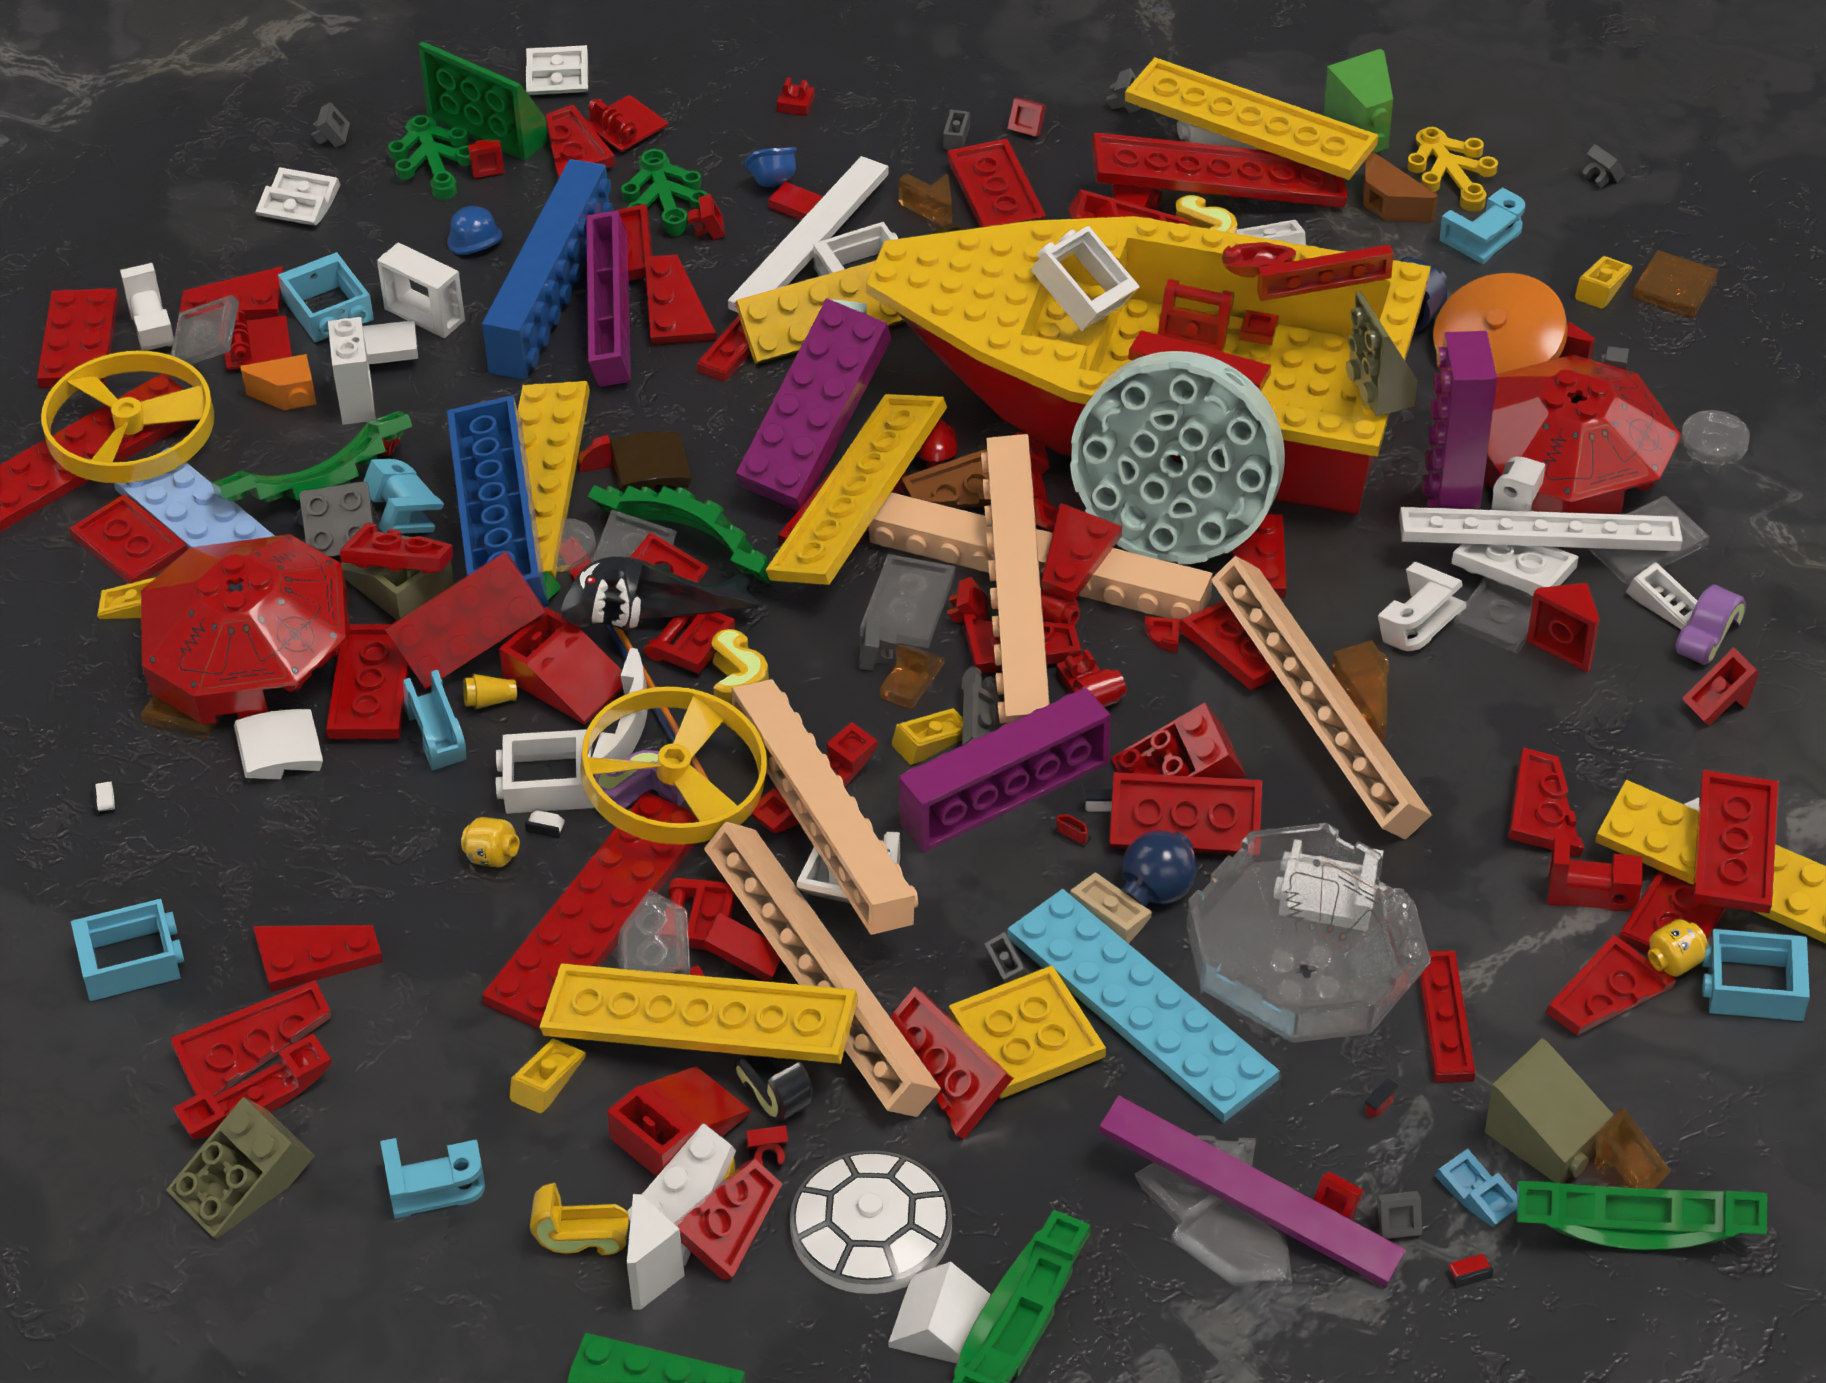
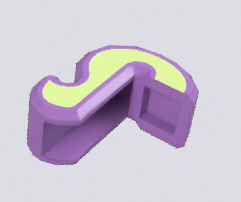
(1710, 623)
(630, 785)

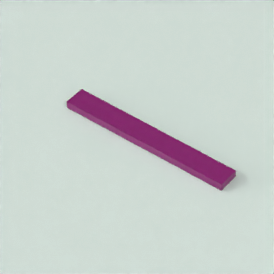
(1252, 1191)

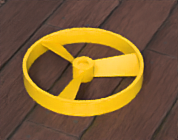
(132, 415)
(673, 765)

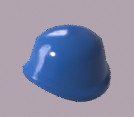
(772, 166)
(472, 231)

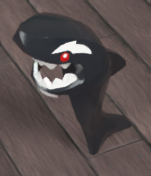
(628, 589)

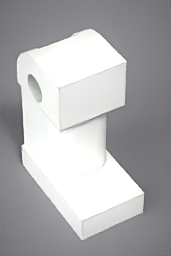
(146, 307)
(1518, 485)
(1424, 612)

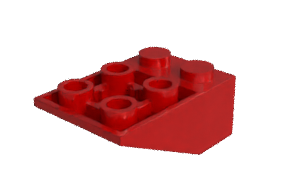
(561, 667)
(1185, 747)
(665, 1113)

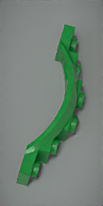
(332, 472)
(682, 508)
(1641, 1216)
(1022, 1304)

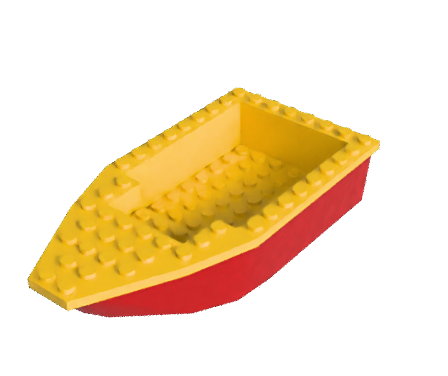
(1031, 364)

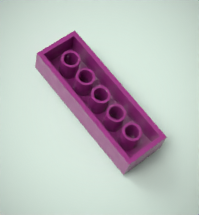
(814, 405)
(1461, 421)
(1004, 769)

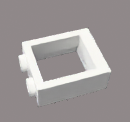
(849, 247)
(1101, 265)
(437, 313)
(351, 370)
(541, 794)

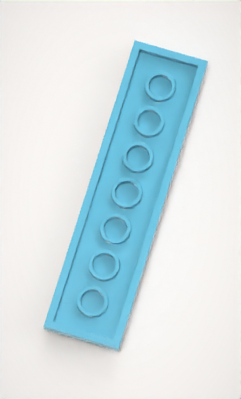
(1144, 1005)

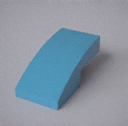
(1477, 1190)

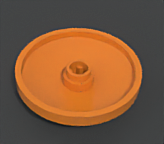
(1518, 313)

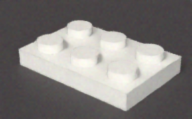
(1517, 565)

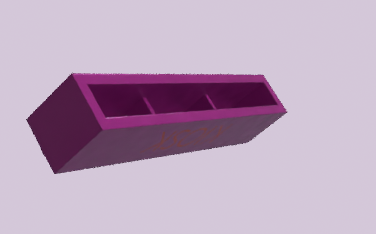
(608, 299)

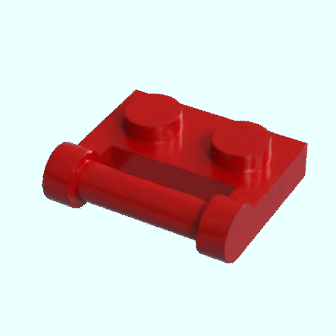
(1193, 325)
(694, 646)
(709, 900)

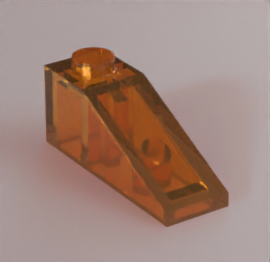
(1363, 676)

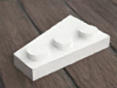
(690, 1176)

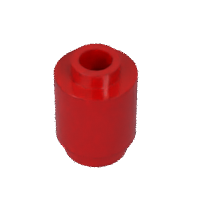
(1058, 609)
(1104, 685)

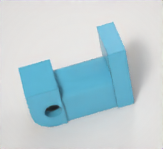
(1489, 231)
(404, 496)
(439, 728)
(433, 1182)

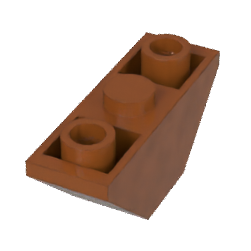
(1396, 194)

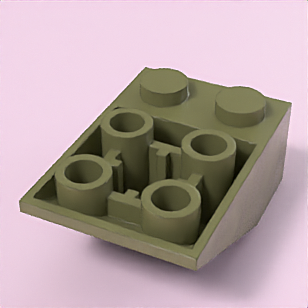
(1377, 364)
(398, 590)
(239, 1168)

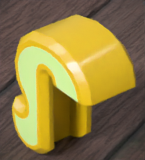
(1195, 210)
(737, 662)
(577, 1227)

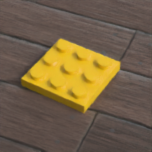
(1030, 1028)

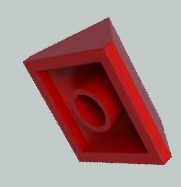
(1565, 623)

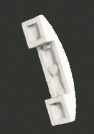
(630, 726)

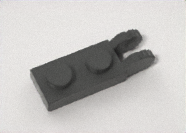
(979, 705)

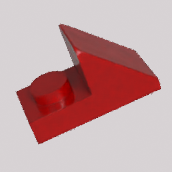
(1727, 681)

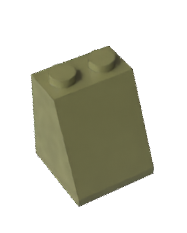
(1546, 1114)

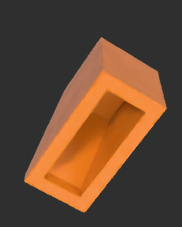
(280, 382)

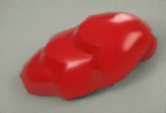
(1247, 257)
(939, 445)

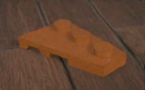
(950, 484)

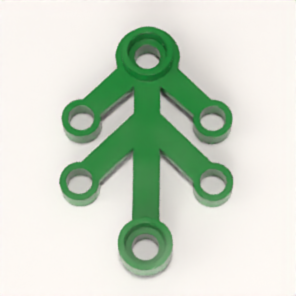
(423, 130)
(656, 165)

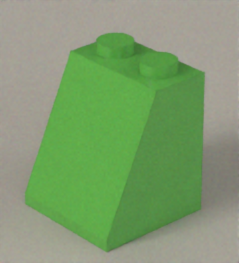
(1361, 95)

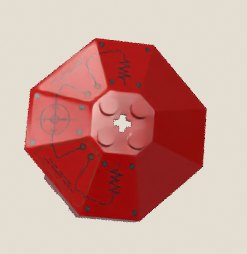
(1589, 448)
(222, 648)

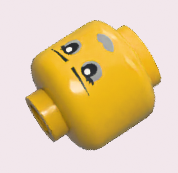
(490, 842)
(1677, 947)

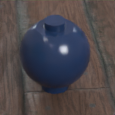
(1159, 867)

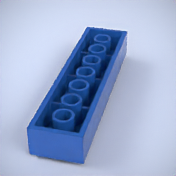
(544, 271)
(495, 488)

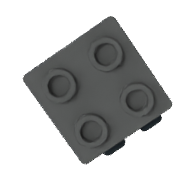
(334, 515)

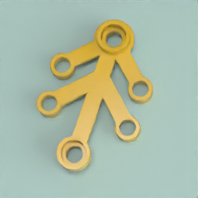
(1435, 142)

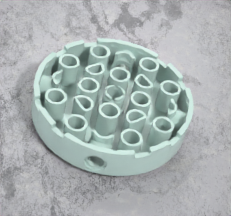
(1185, 409)

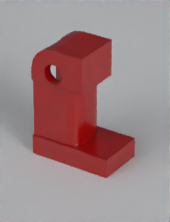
(1593, 882)

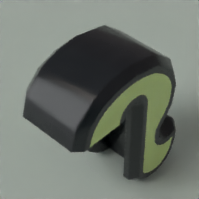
(777, 1088)

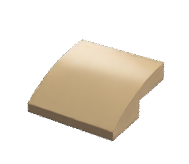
(1112, 906)

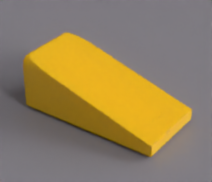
(1602, 282)
(122, 601)
(927, 735)
(545, 1075)

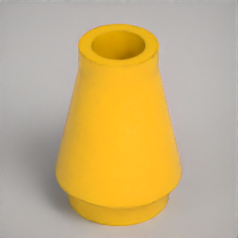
(486, 691)

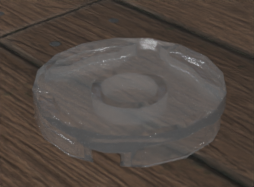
(1715, 437)
(575, 546)

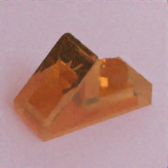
(927, 200)
(911, 675)
(1627, 1148)

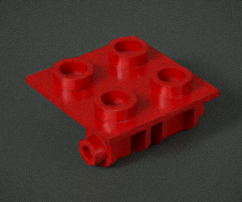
(623, 121)
(258, 341)

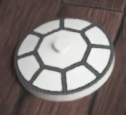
(870, 1221)

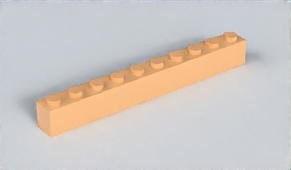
(961, 539)
(1017, 577)
(1321, 699)
(827, 811)
(817, 960)

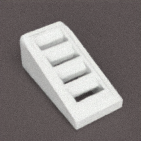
(1647, 590)

